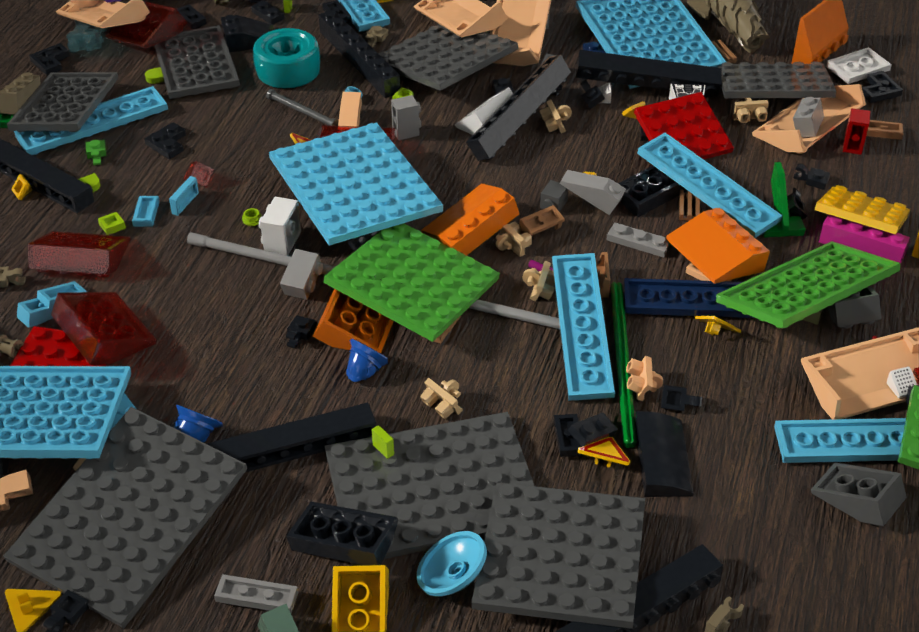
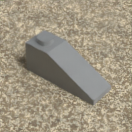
(596, 190)

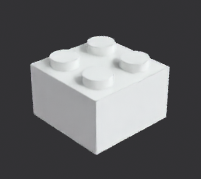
(280, 225)

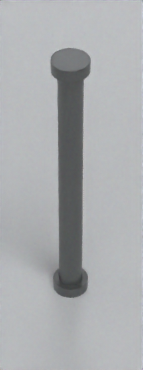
(271, 94)

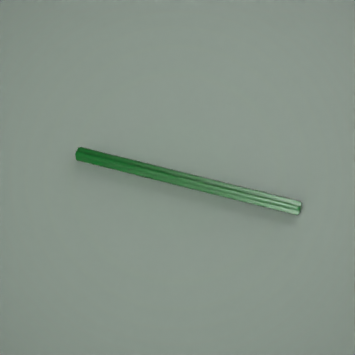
(622, 359)

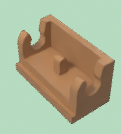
(541, 221)
(603, 275)

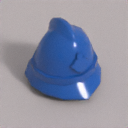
(363, 361)
(195, 424)

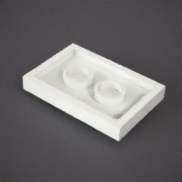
(858, 65)

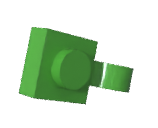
(96, 149)

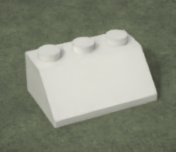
(482, 113)

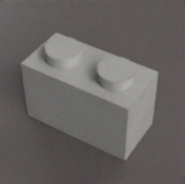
(809, 116)
(405, 117)
(301, 274)

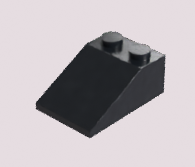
(242, 32)

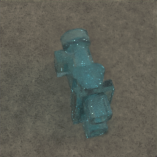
(85, 37)

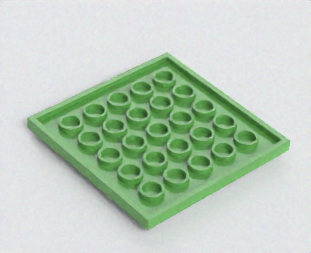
(412, 279)

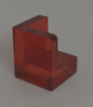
(200, 171)

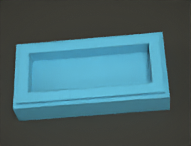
(184, 195)
(145, 211)

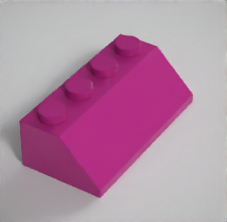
(864, 238)

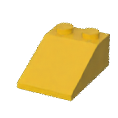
(360, 598)

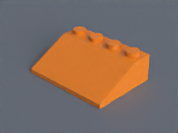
(821, 32)
(473, 218)
(719, 246)
(349, 320)

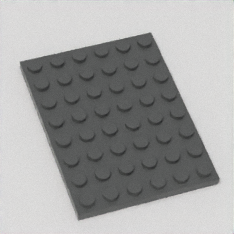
(434, 481)
(126, 515)

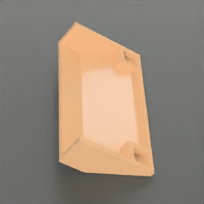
(105, 14)
(463, 16)
(525, 26)
(781, 130)
(856, 376)

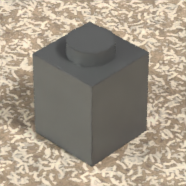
(555, 195)

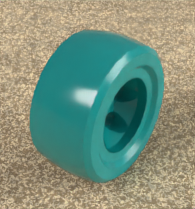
(286, 58)

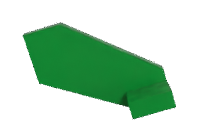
(789, 225)

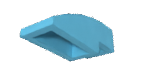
(39, 309)

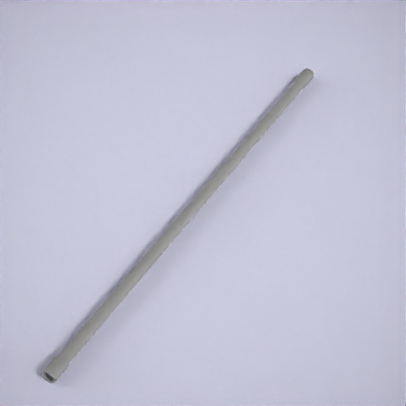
(480, 305)

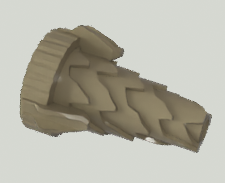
(738, 17)

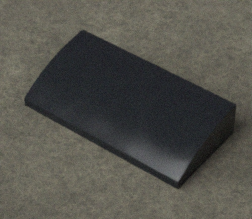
(648, 191)
(662, 455)
(343, 534)

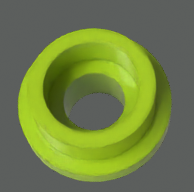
(251, 217)

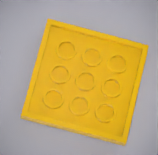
(863, 209)

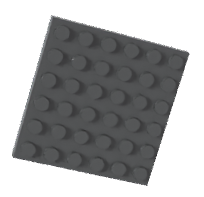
(444, 58)
(561, 555)

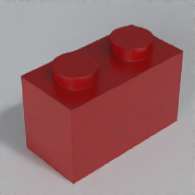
(856, 131)

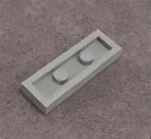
(638, 239)
(255, 593)

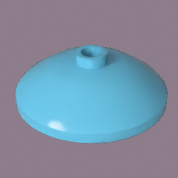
(451, 563)

